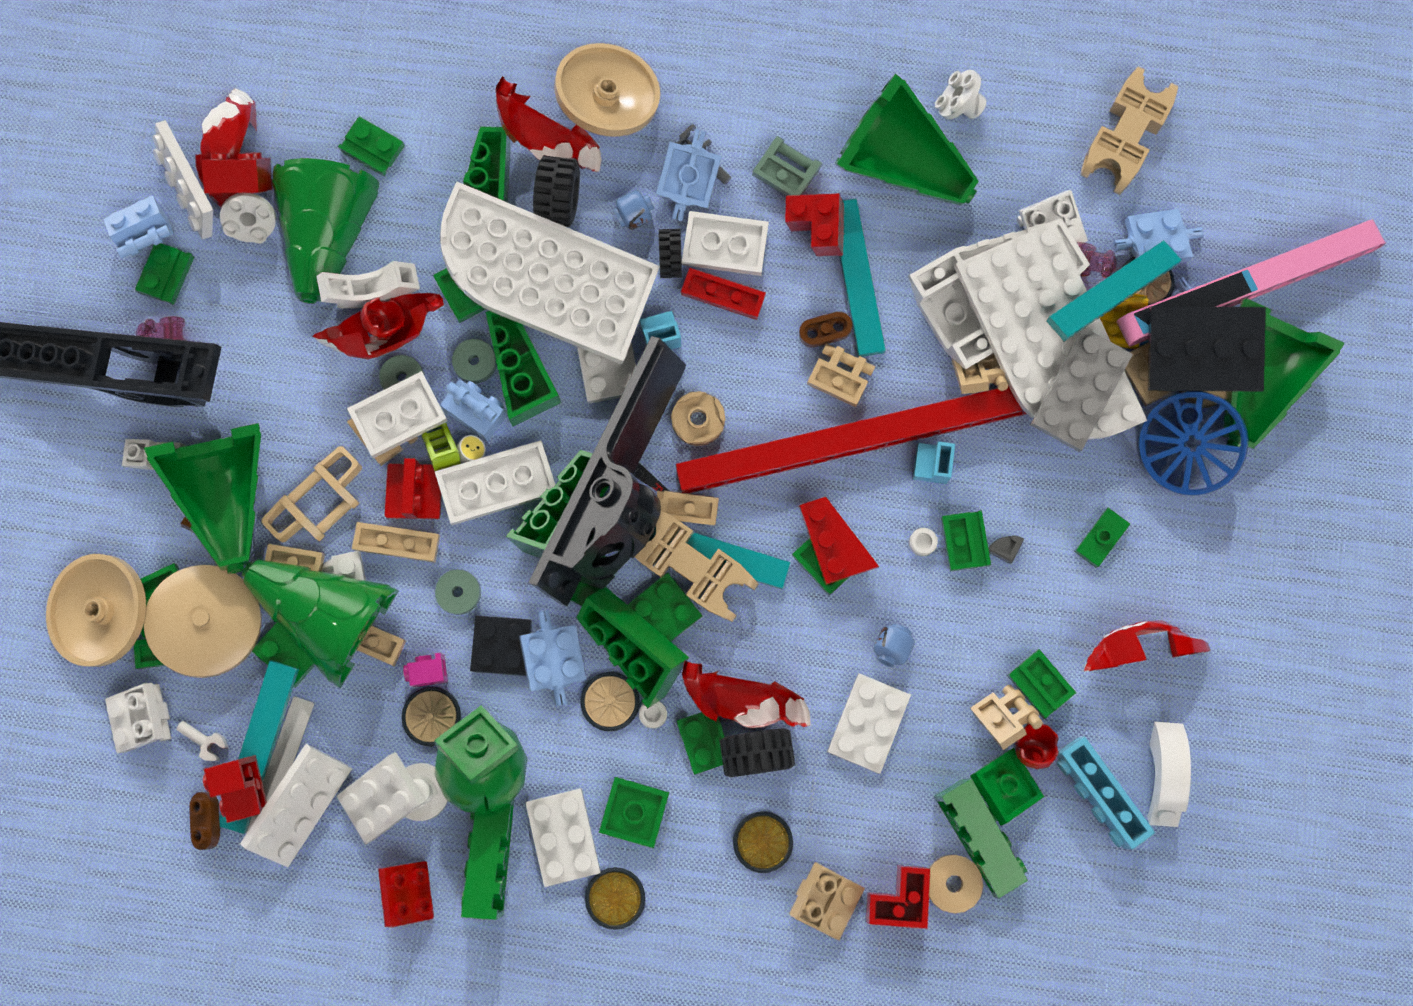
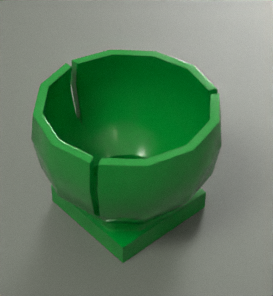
(479, 761)

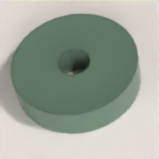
(474, 349)
(394, 367)
(445, 589)

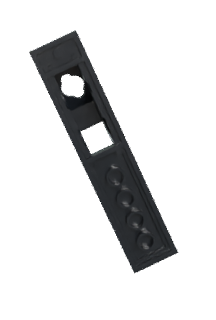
(82, 357)
(630, 509)

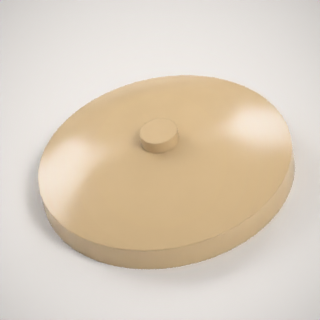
(607, 89)
(95, 610)
(202, 621)

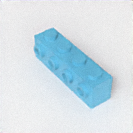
(1104, 793)

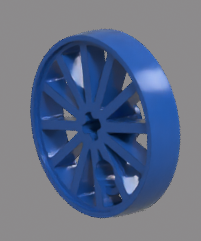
(1193, 429)

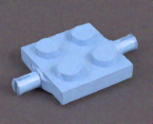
(688, 175)
(1152, 228)
(552, 658)

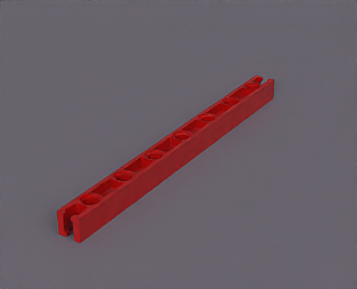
(847, 440)

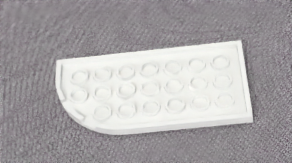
(544, 273)
(1013, 296)

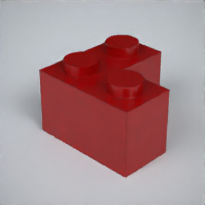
(242, 175)
(822, 216)
(239, 788)
(906, 907)

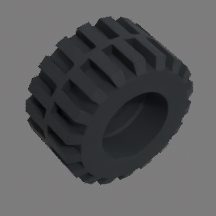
(556, 189)
(757, 752)

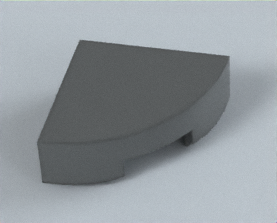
(1006, 548)

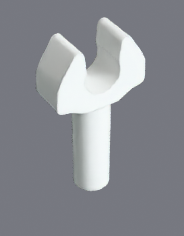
(203, 741)

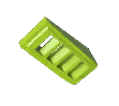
(444, 457)

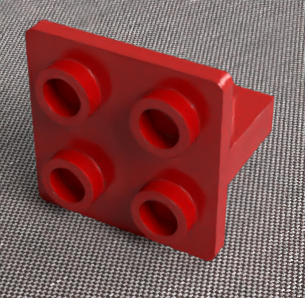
(412, 491)
(405, 894)

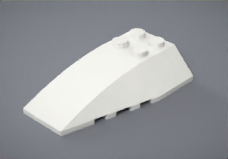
(947, 306)

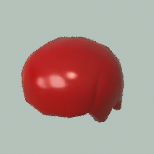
(382, 318)
(1038, 747)

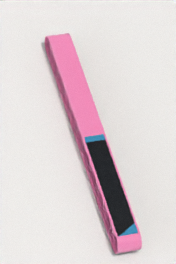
(1264, 276)

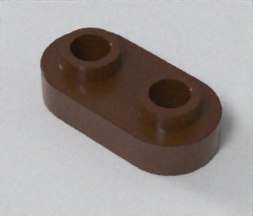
(824, 329)
(204, 821)

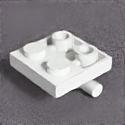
(1055, 208)
(138, 717)

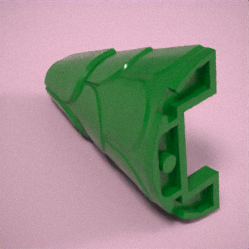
(907, 148)
(320, 217)
(1291, 366)
(215, 491)
(319, 610)

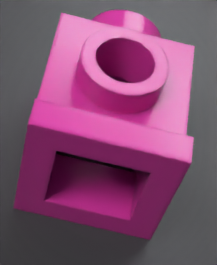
(426, 671)

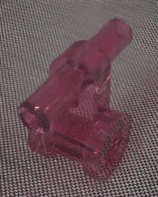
(1108, 260)
(168, 328)

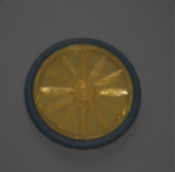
(763, 842)
(615, 898)

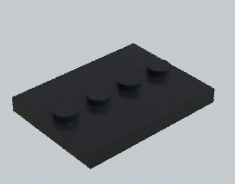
(1206, 349)

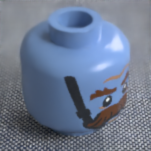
(633, 209)
(894, 645)

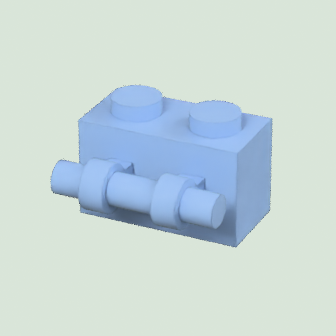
(138, 227)
(473, 409)

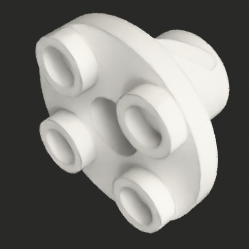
(962, 96)
(247, 217)
(428, 786)

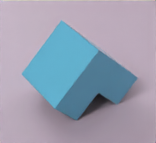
(662, 327)
(934, 462)

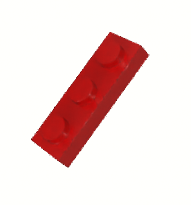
(723, 293)

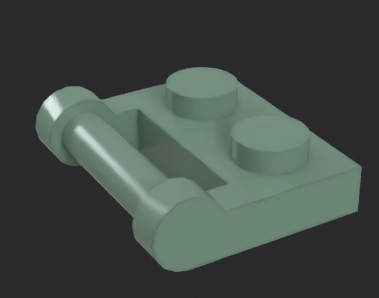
(781, 174)

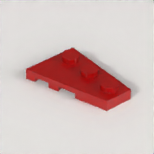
(834, 543)

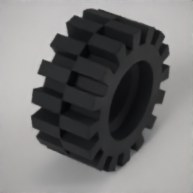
(670, 253)

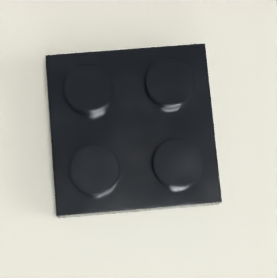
(498, 646)

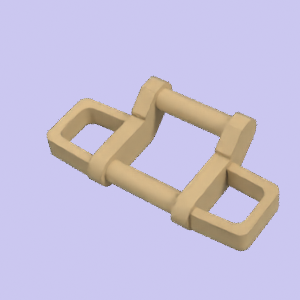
(301, 519)

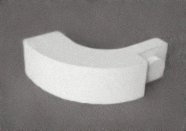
(356, 290)
(1172, 774)

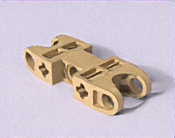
(1120, 148)
(694, 565)

